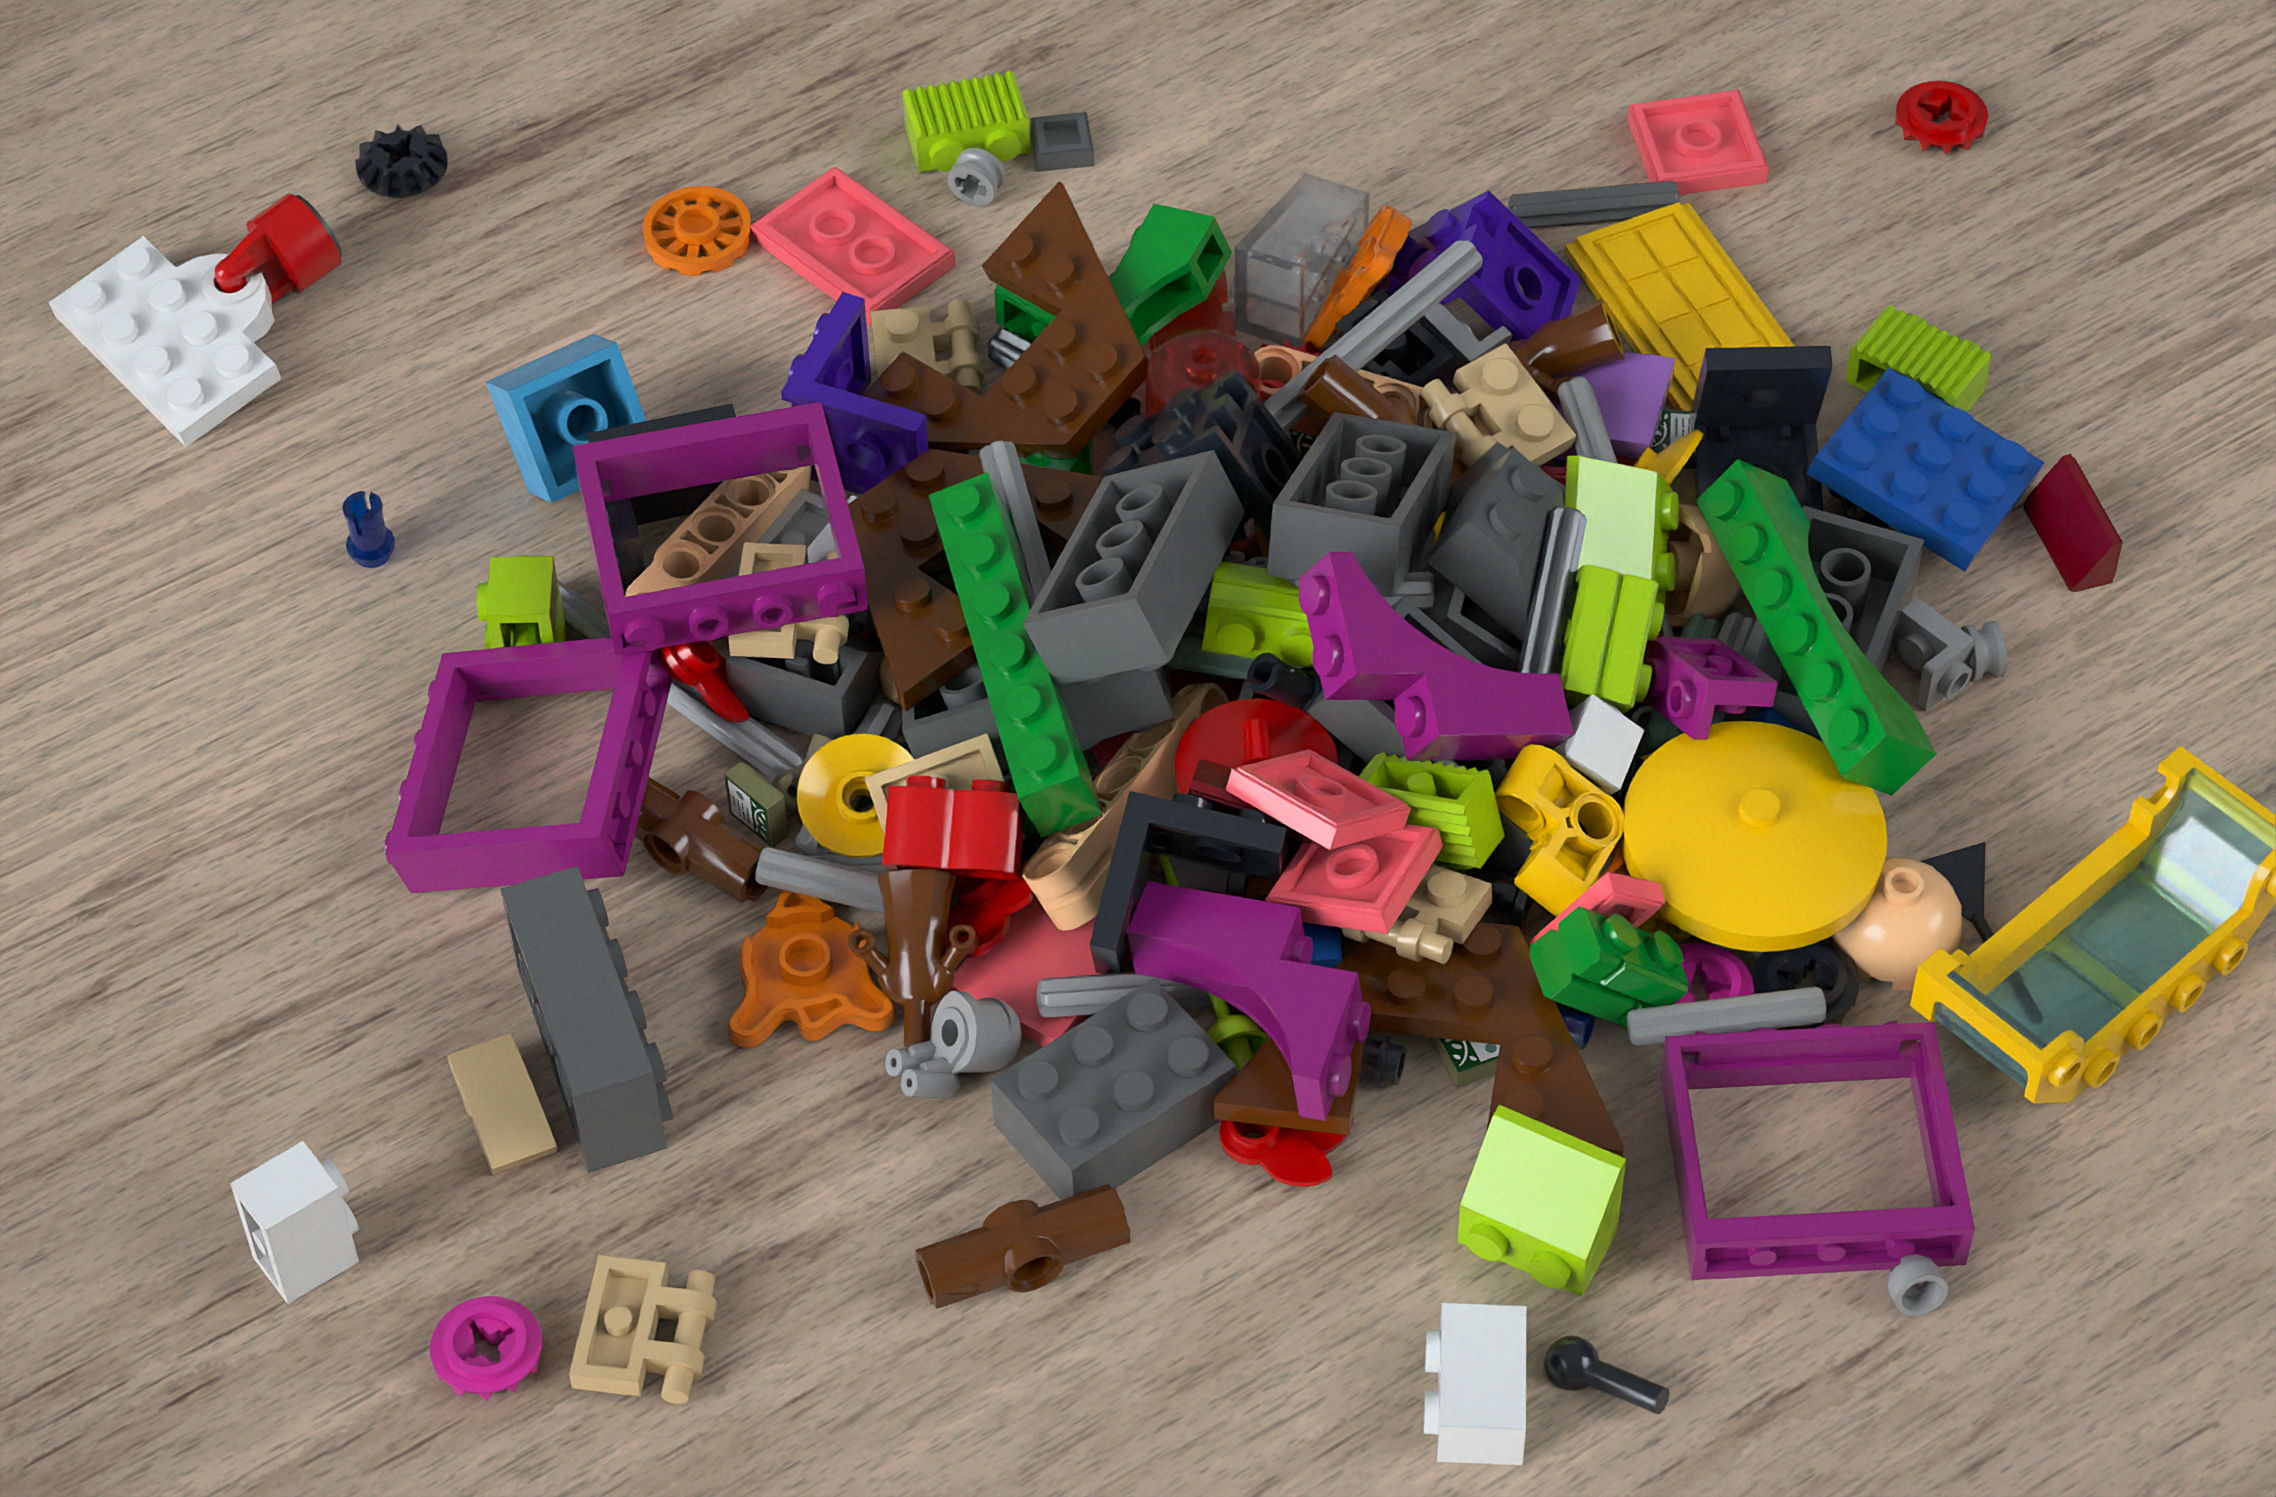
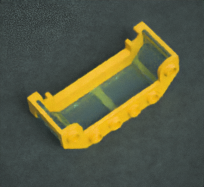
(2114, 938)

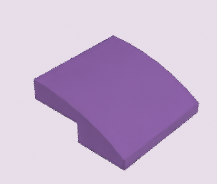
(1629, 399)

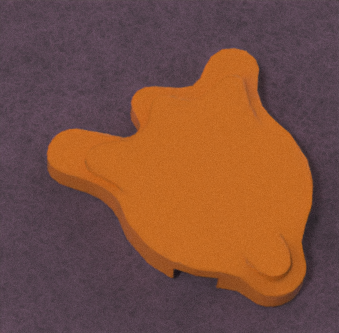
(1365, 272)
(805, 974)

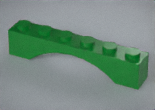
(1161, 275)
(1024, 699)
(1853, 707)

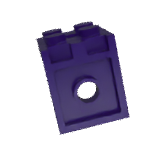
(1509, 256)
(837, 375)

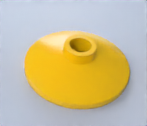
(1672, 458)
(830, 784)

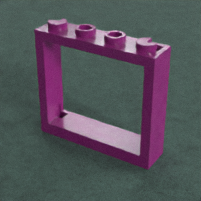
(709, 455)
(616, 788)
(1830, 1239)

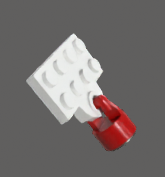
(191, 329)

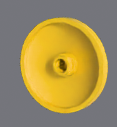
(1754, 837)

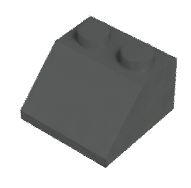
(1498, 539)

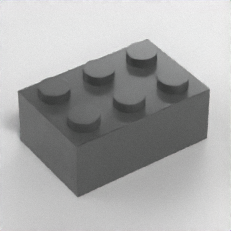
(1112, 1093)

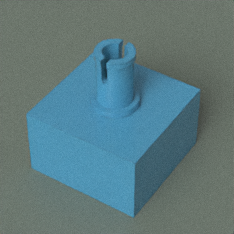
(556, 403)

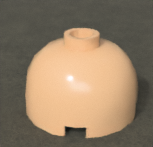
(1702, 571)
(1902, 923)

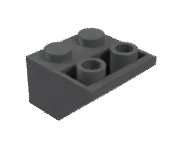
(810, 694)

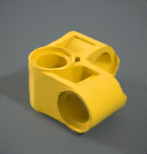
(1547, 802)

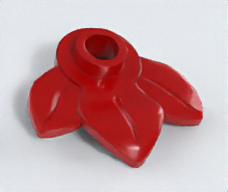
(704, 669)
(987, 909)
(1284, 1153)

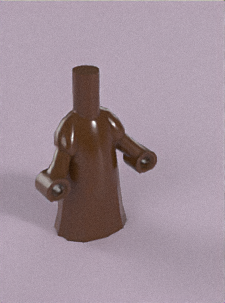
(1569, 347)
(916, 933)

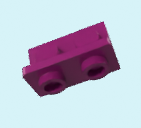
(1703, 675)

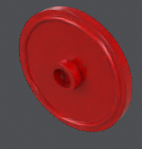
(1247, 734)

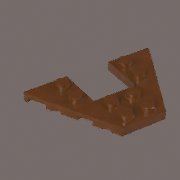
(1068, 375)
(903, 549)
(1477, 996)

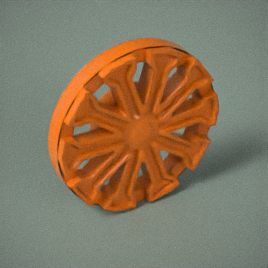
(697, 230)

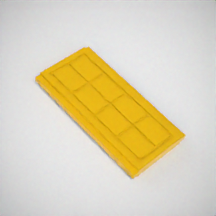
(1673, 292)

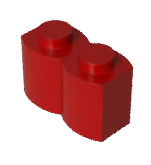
(954, 830)

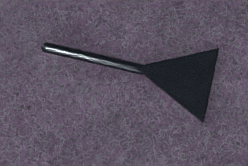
(1966, 874)

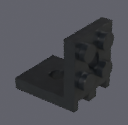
(1762, 411)
(1218, 418)
(629, 512)
(1183, 831)

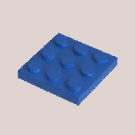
(1926, 468)

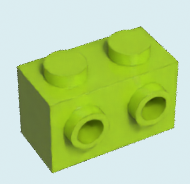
(521, 602)

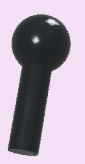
(1575, 1364)

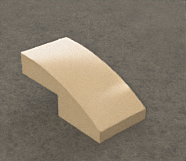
(502, 1103)

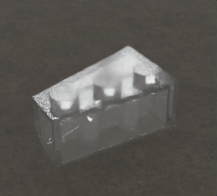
(1294, 258)

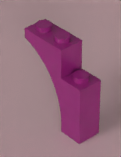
(1440, 699)
(1261, 965)

